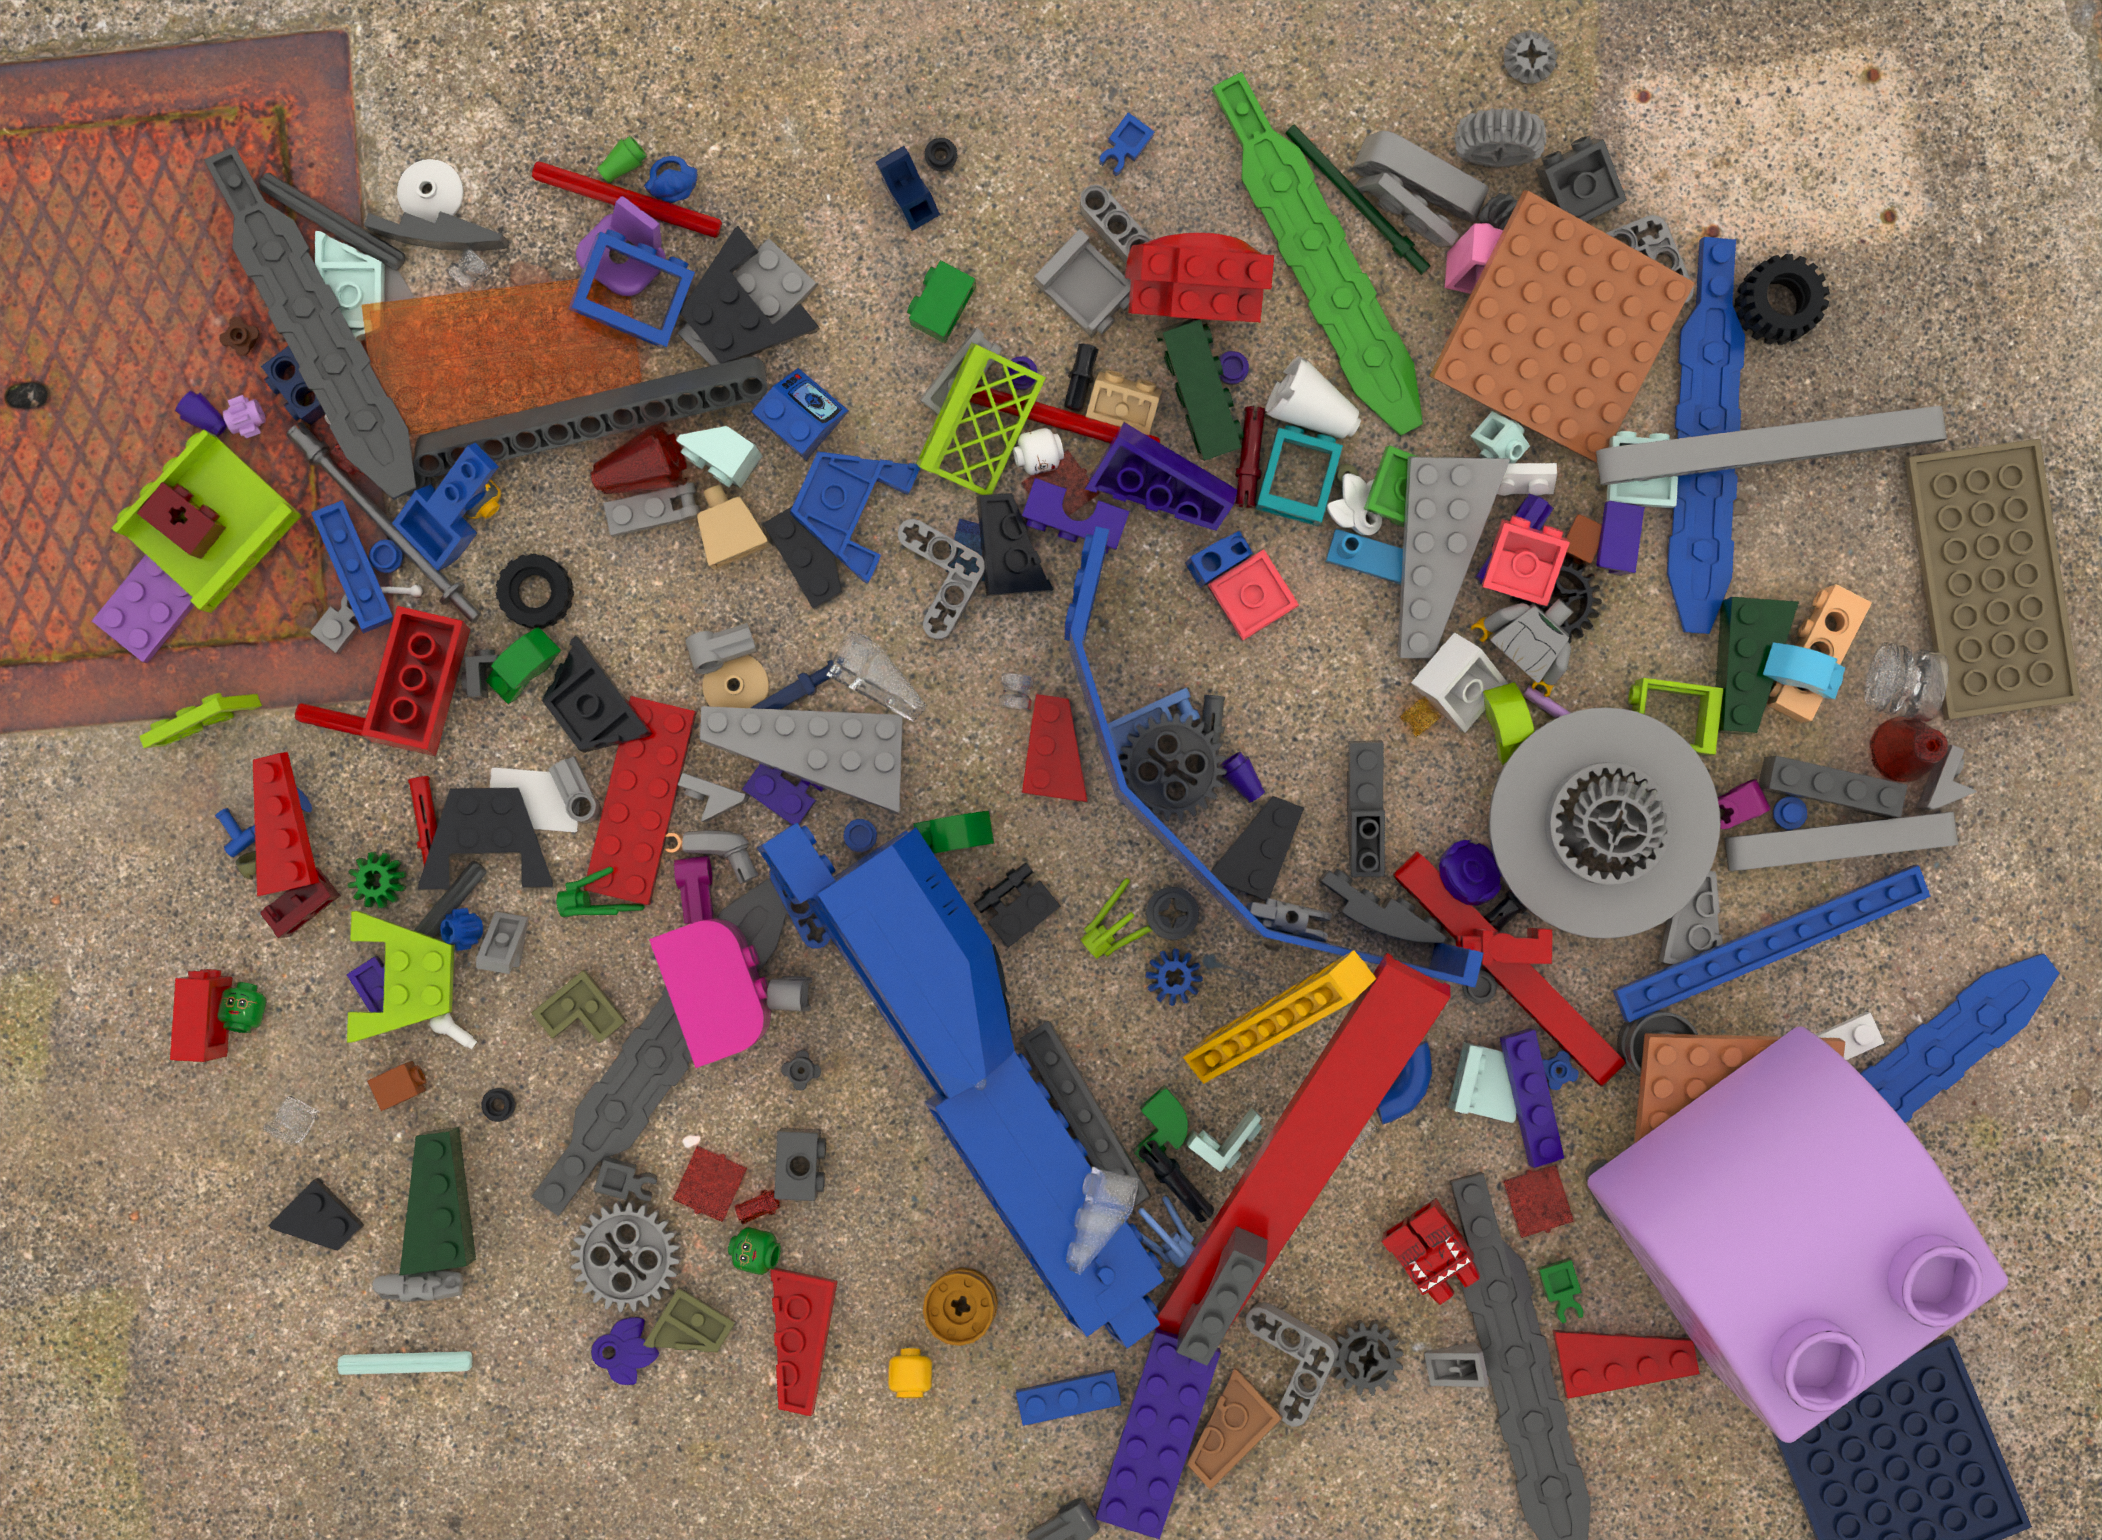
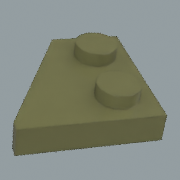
(690, 1325)

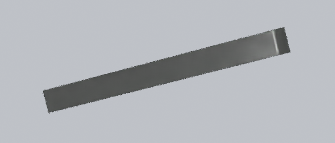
(604, 407)

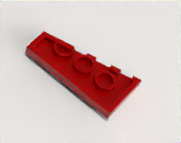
(281, 835)
(802, 1325)
(1610, 1362)

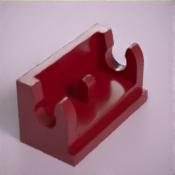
(299, 906)

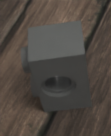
(789, 1182)

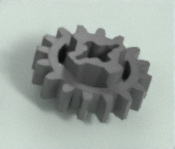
(1380, 1361)

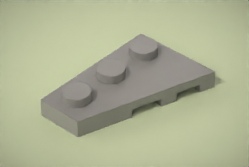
(1398, 200)
(1694, 926)

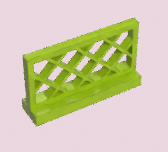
(953, 410)

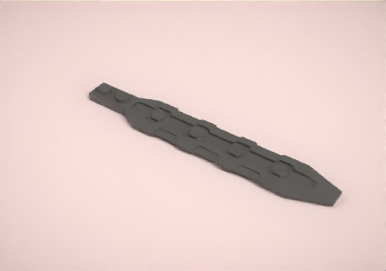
(316, 331)
(648, 1065)
(1520, 1374)

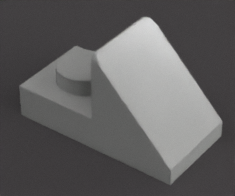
(1940, 787)
(720, 798)
(503, 943)

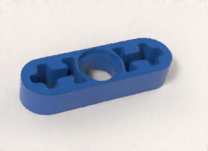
(804, 929)

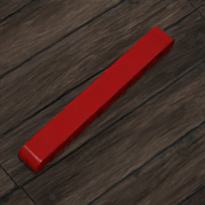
(1517, 979)

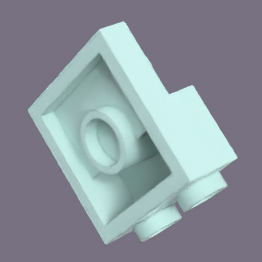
(1647, 493)

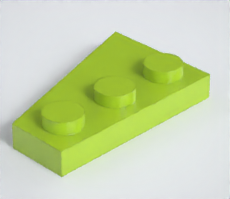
(190, 719)

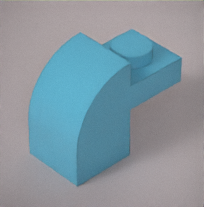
(1804, 669)

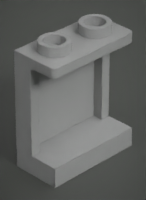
(1084, 285)

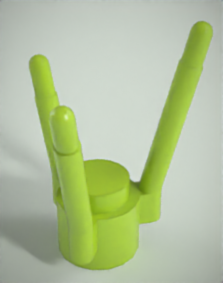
(1099, 939)

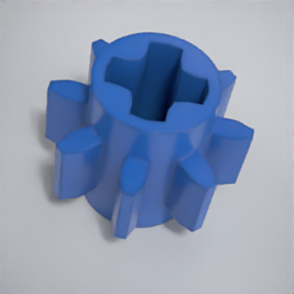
(461, 929)

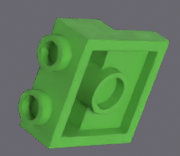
(1388, 489)

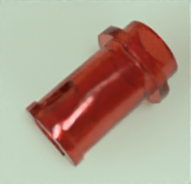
(757, 1207)

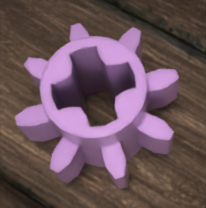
(244, 416)

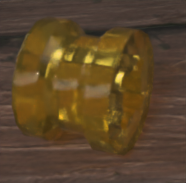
(1420, 716)

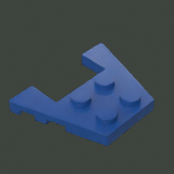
(835, 498)

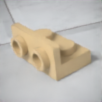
(1123, 400)

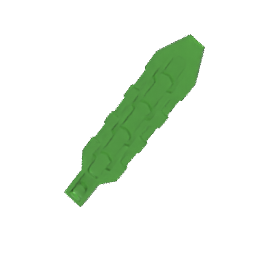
(1322, 261)

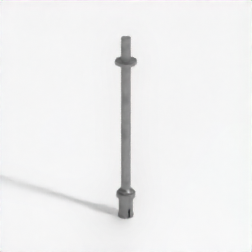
(318, 454)

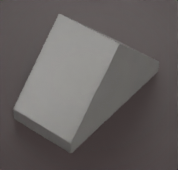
(1457, 1366)

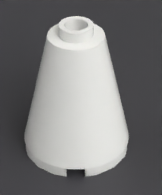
(1312, 402)

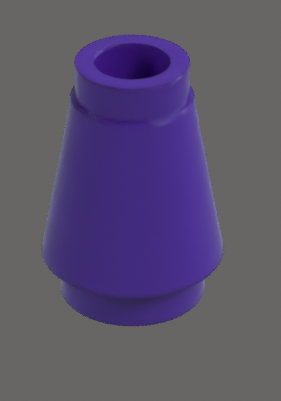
(201, 413)
(1243, 776)

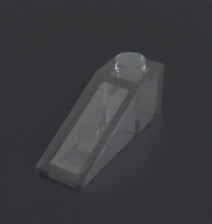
(873, 674)

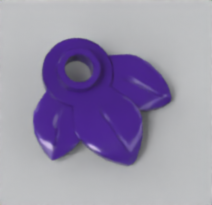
(628, 1353)

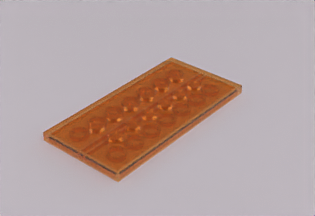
(495, 352)

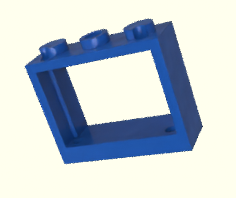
(616, 320)

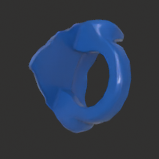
(671, 184)

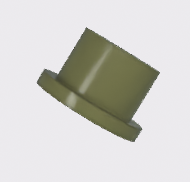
(1340, 471)

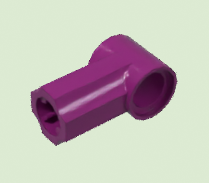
(694, 879)

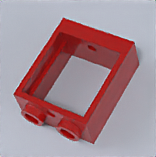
(195, 1025)

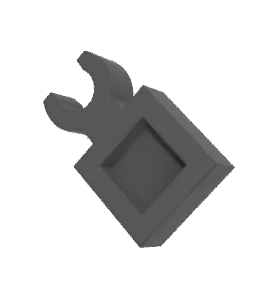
(619, 1178)

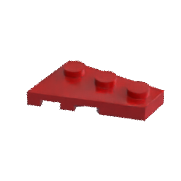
(1053, 753)

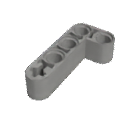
(1422, 174)

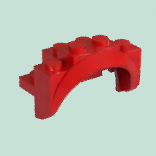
(1198, 277)

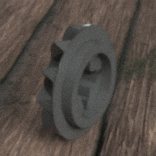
(1182, 902)

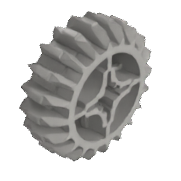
(1500, 138)
(1592, 816)

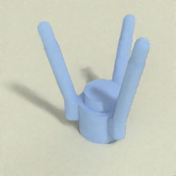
(1176, 1247)

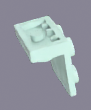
(1482, 1084)
(1228, 1153)

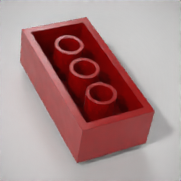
(416, 681)

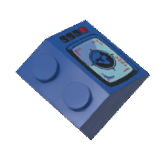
(799, 413)

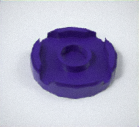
(1470, 873)

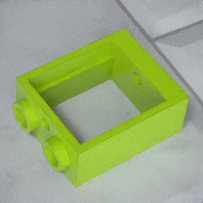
(1708, 712)

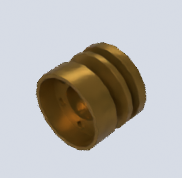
(943, 1315)

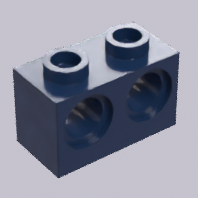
(293, 389)

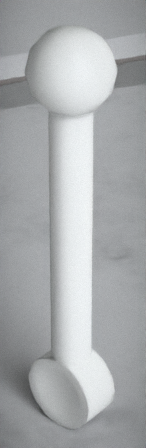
(415, 590)

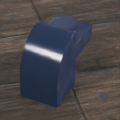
(907, 188)

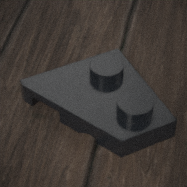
(318, 1218)

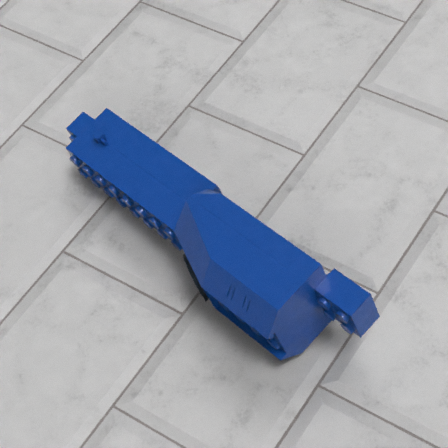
(948, 1007)

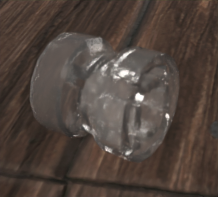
(471, 262)
(1016, 684)

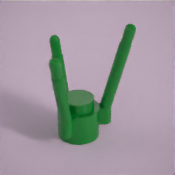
(577, 902)

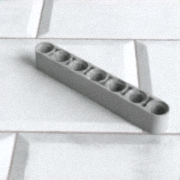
(1841, 841)

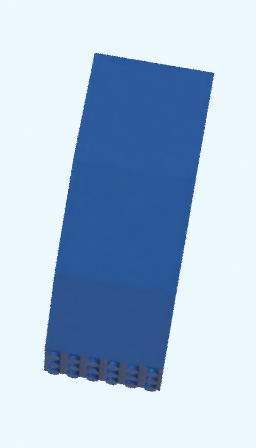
(1447, 961)

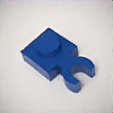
(1128, 140)

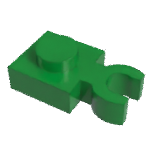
(1560, 1284)

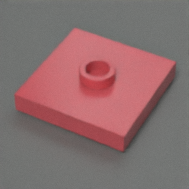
(1253, 595)

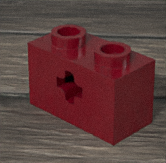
(164, 513)

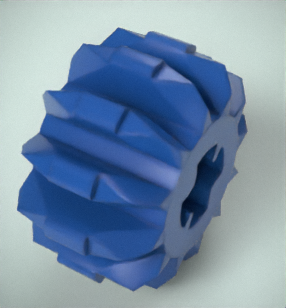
(1175, 988)

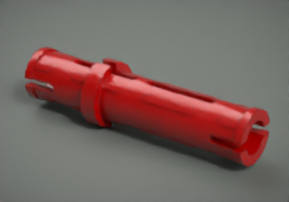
(421, 788)

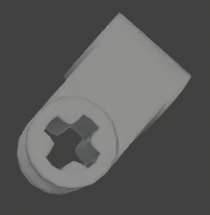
(789, 993)

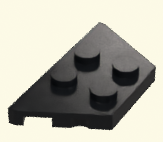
(591, 704)

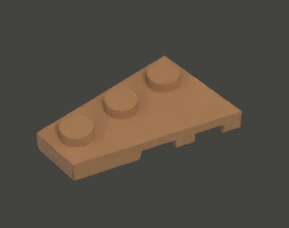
(1233, 1430)

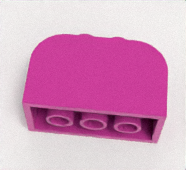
(713, 988)

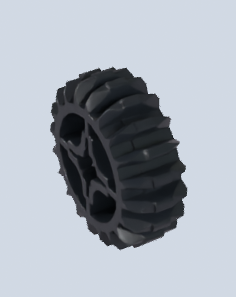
(1583, 592)

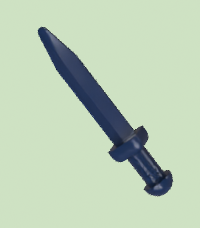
(796, 690)

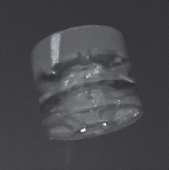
(1906, 682)

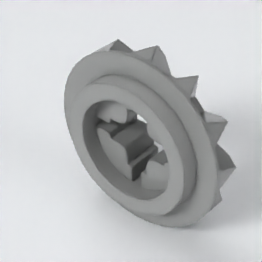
(1520, 67)

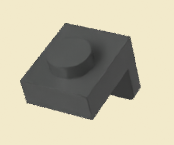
(474, 679)

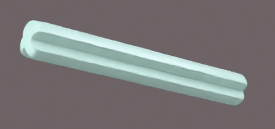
(405, 1363)

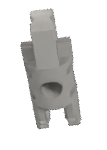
(1274, 917)
(419, 1286)

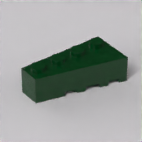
(1200, 388)
(1744, 646)
(438, 1209)

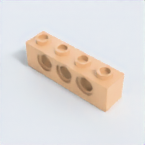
(1848, 613)

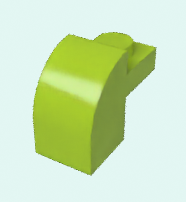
(1508, 718)

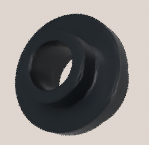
(941, 144)
(488, 1104)

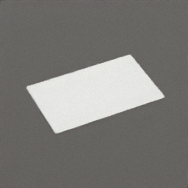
(540, 797)

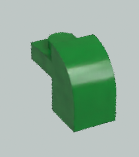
(521, 663)
(957, 831)
(1168, 1118)

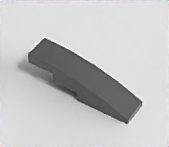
(445, 234)

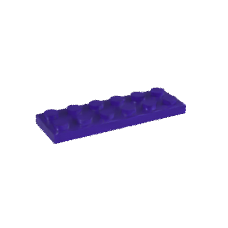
(1155, 1438)

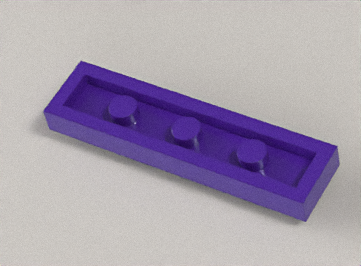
(1532, 1097)

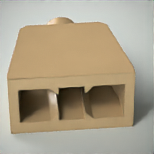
(728, 529)

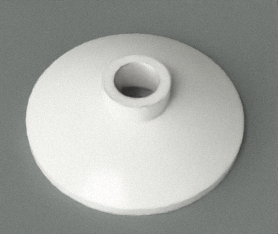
(445, 194)

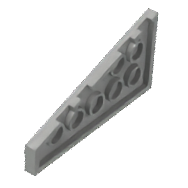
(1442, 526)
(830, 749)

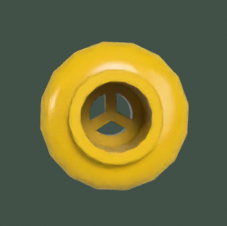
(910, 1374)

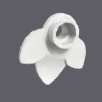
(1350, 510)

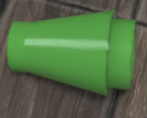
(622, 159)

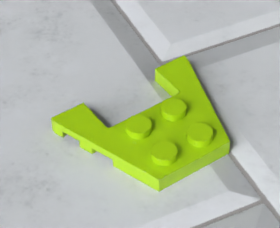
(415, 977)

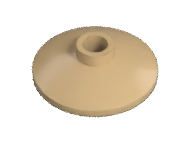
(752, 679)

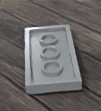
(771, 282)

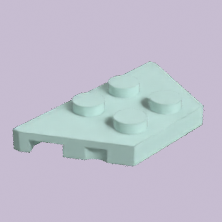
(352, 277)

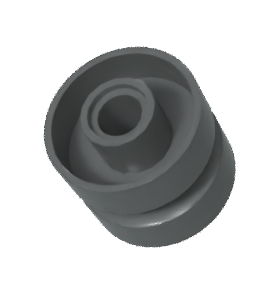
(1631, 1035)

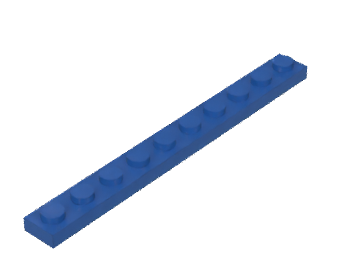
(1771, 943)

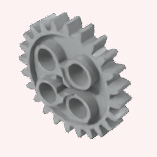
(602, 1276)

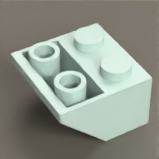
(723, 451)

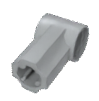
(711, 649)
(573, 788)

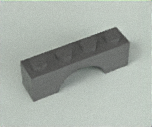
(1832, 786)
(1234, 1278)

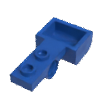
(434, 517)

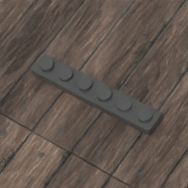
(1080, 1104)

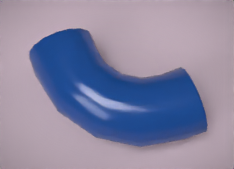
(1408, 1087)

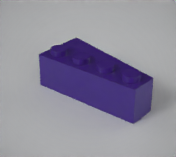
(1161, 480)

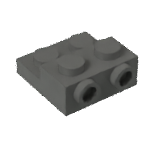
(1582, 179)

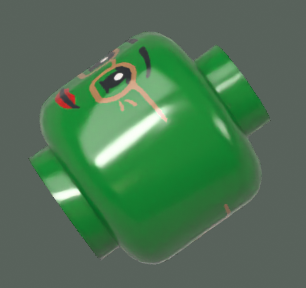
(242, 1008)
(754, 1251)

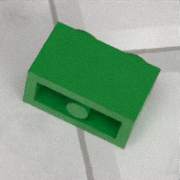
(941, 301)

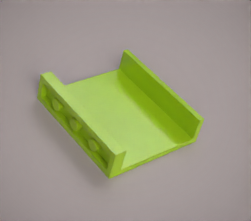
(247, 508)

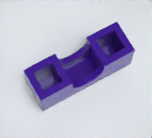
(1046, 510)

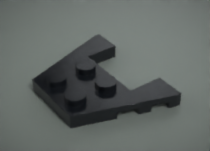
(729, 317)
(484, 824)

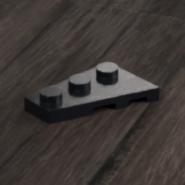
(1007, 550)
(806, 558)
(1260, 850)

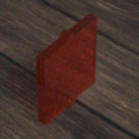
(1068, 476)
(710, 1183)
(1538, 1201)

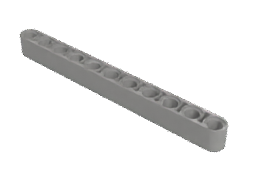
(1770, 445)

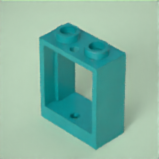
(1289, 508)

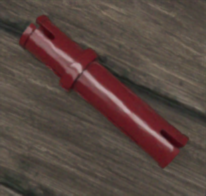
(1248, 471)

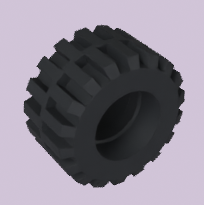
(1804, 285)

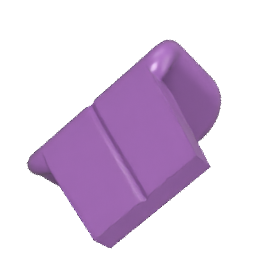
(637, 227)

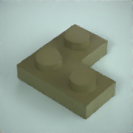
(581, 1000)

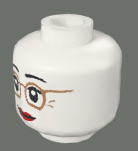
(1038, 451)

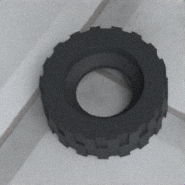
(509, 585)

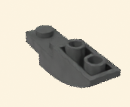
(1365, 808)
(1391, 919)

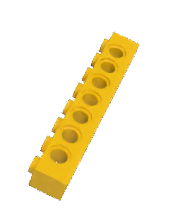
(1280, 1016)

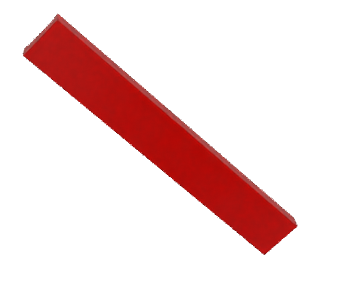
(1316, 1126)

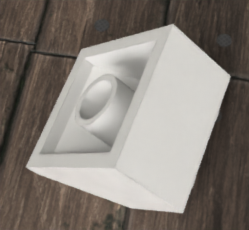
(1457, 679)

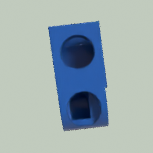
(1218, 558)

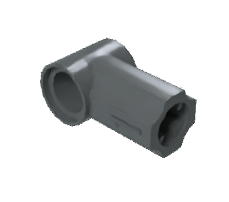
(1072, 1522)

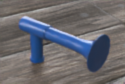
(243, 839)

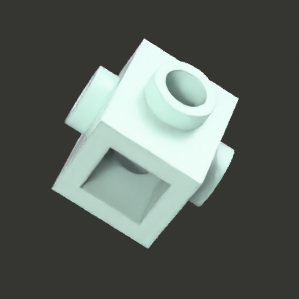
(1500, 438)

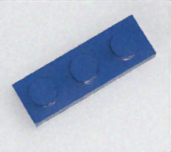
(1068, 1397)

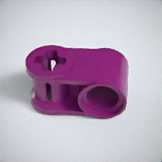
(1742, 804)

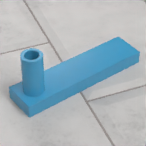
(1366, 556)

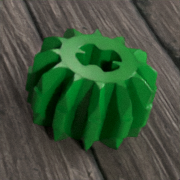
(388, 881)

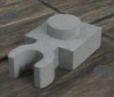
(336, 626)

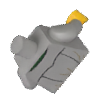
(1531, 639)

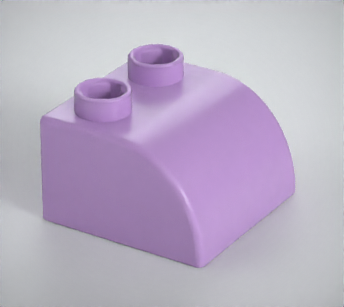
(1798, 1232)

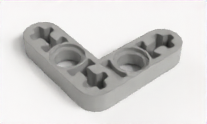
(1652, 247)
(955, 577)
(1305, 1351)

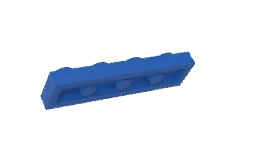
(352, 566)

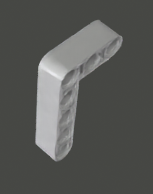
(1110, 213)

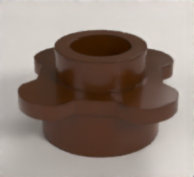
(248, 339)

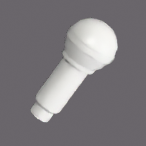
(445, 1025)

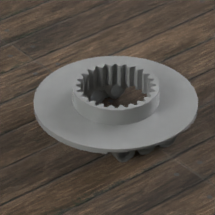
(1526, 823)

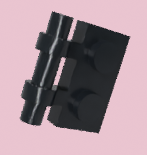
(1024, 912)

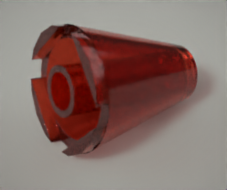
(642, 464)
(1906, 749)

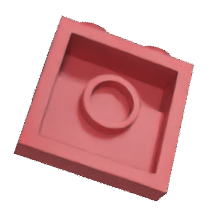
(1525, 560)

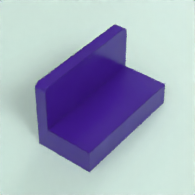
(1620, 537)

